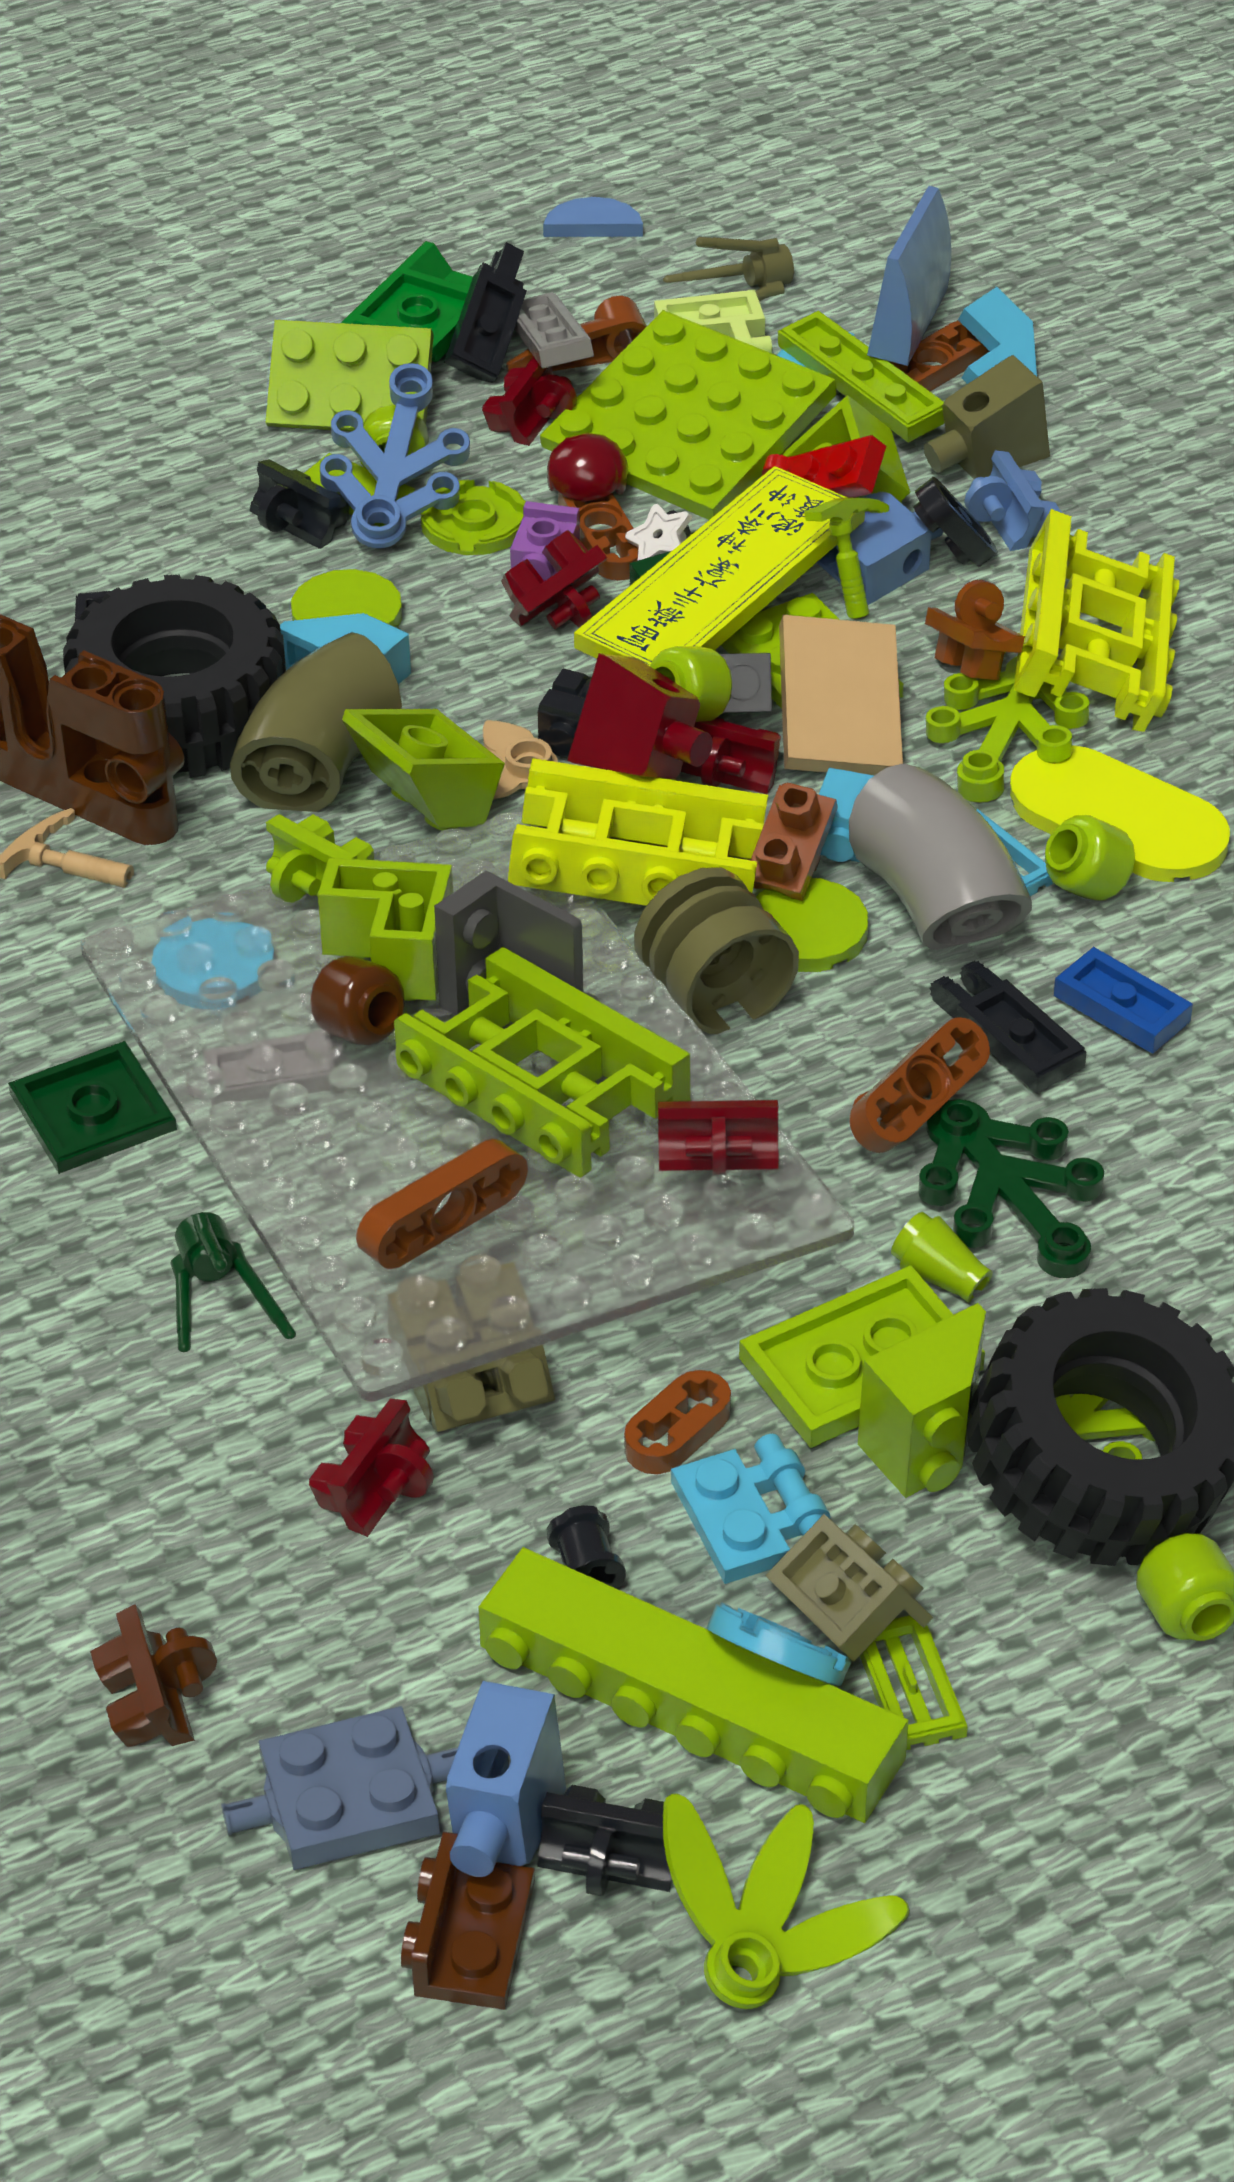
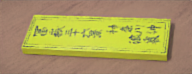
(718, 573)

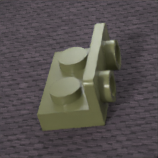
(844, 1588)

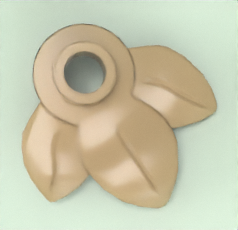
(516, 749)

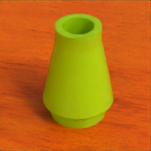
(940, 1256)

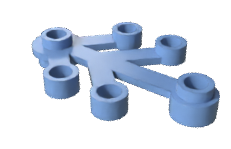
(394, 466)

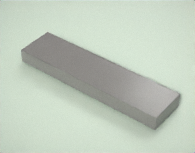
(551, 331)

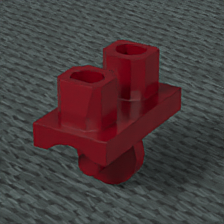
(529, 401)
(573, 567)
(738, 756)
(718, 1135)
(381, 1464)

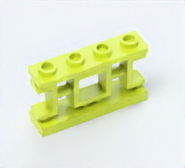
(1092, 653)
(592, 804)

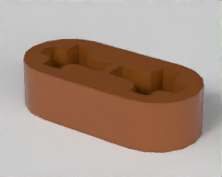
(670, 1414)

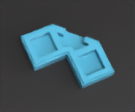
(1001, 330)

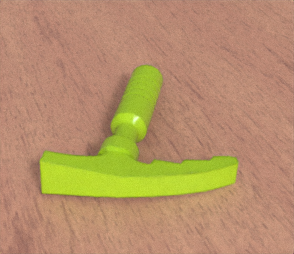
(847, 559)

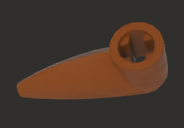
(611, 331)

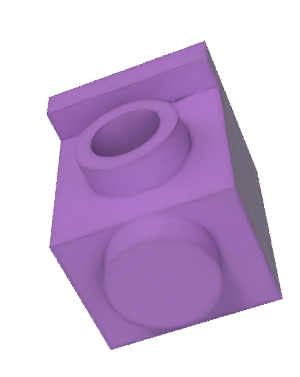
(537, 529)

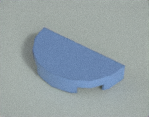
(593, 219)

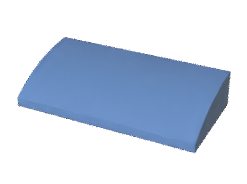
(913, 281)

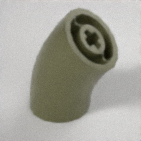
(296, 738)

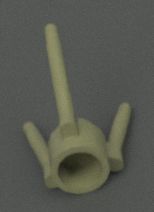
(767, 266)

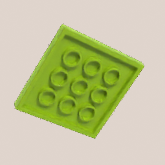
(695, 412)

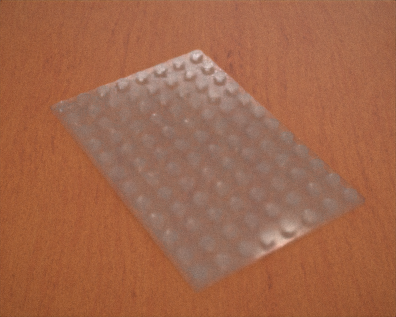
(331, 1127)

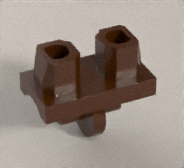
(158, 1673)

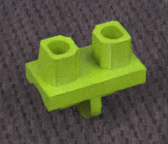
(303, 853)

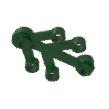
(967, 1129)

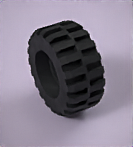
(195, 628)
(1066, 1485)

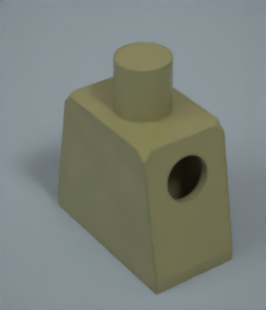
(990, 414)

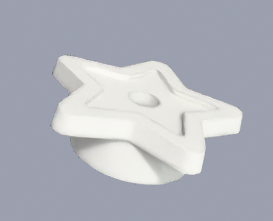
(657, 523)

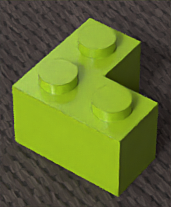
(385, 915)

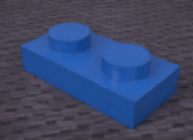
(1123, 1000)

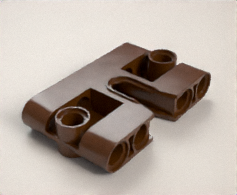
(87, 739)

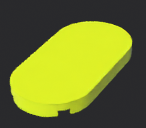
(1169, 827)

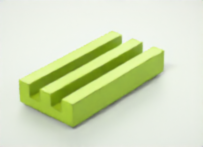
(924, 1729)

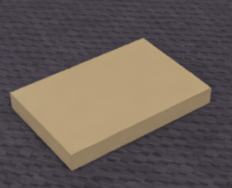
(839, 695)

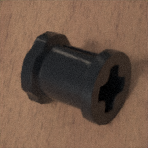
(583, 1544)

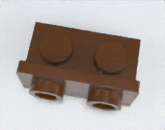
(467, 1930)

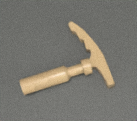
(31, 847)

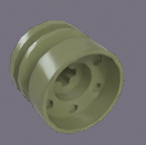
(715, 947)

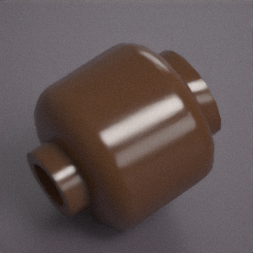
(357, 1000)

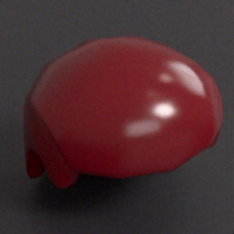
(587, 467)

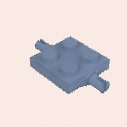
(345, 1788)

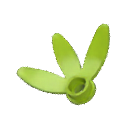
(754, 1933)

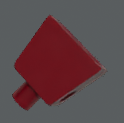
(638, 722)

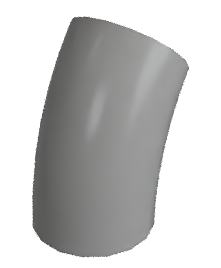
(937, 857)

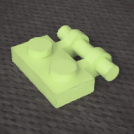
(729, 313)

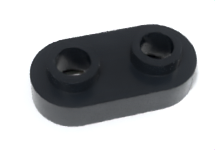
(965, 535)

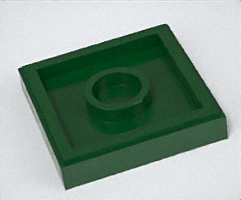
(92, 1107)

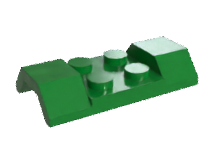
(418, 295)

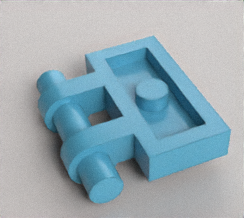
(731, 1514)

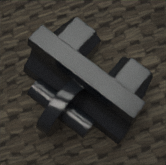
(297, 505)
(604, 1840)

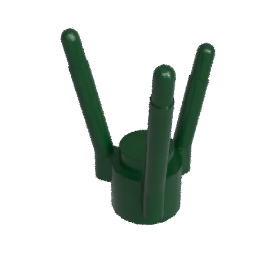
(209, 1255)

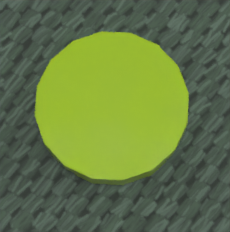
(474, 530)
(347, 594)
(823, 926)

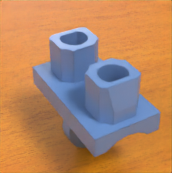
(1009, 501)

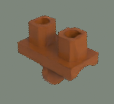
(975, 636)
(792, 840)

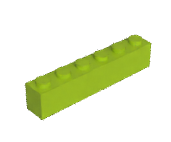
(693, 1686)

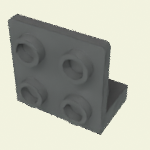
(496, 915)

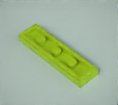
(868, 380)

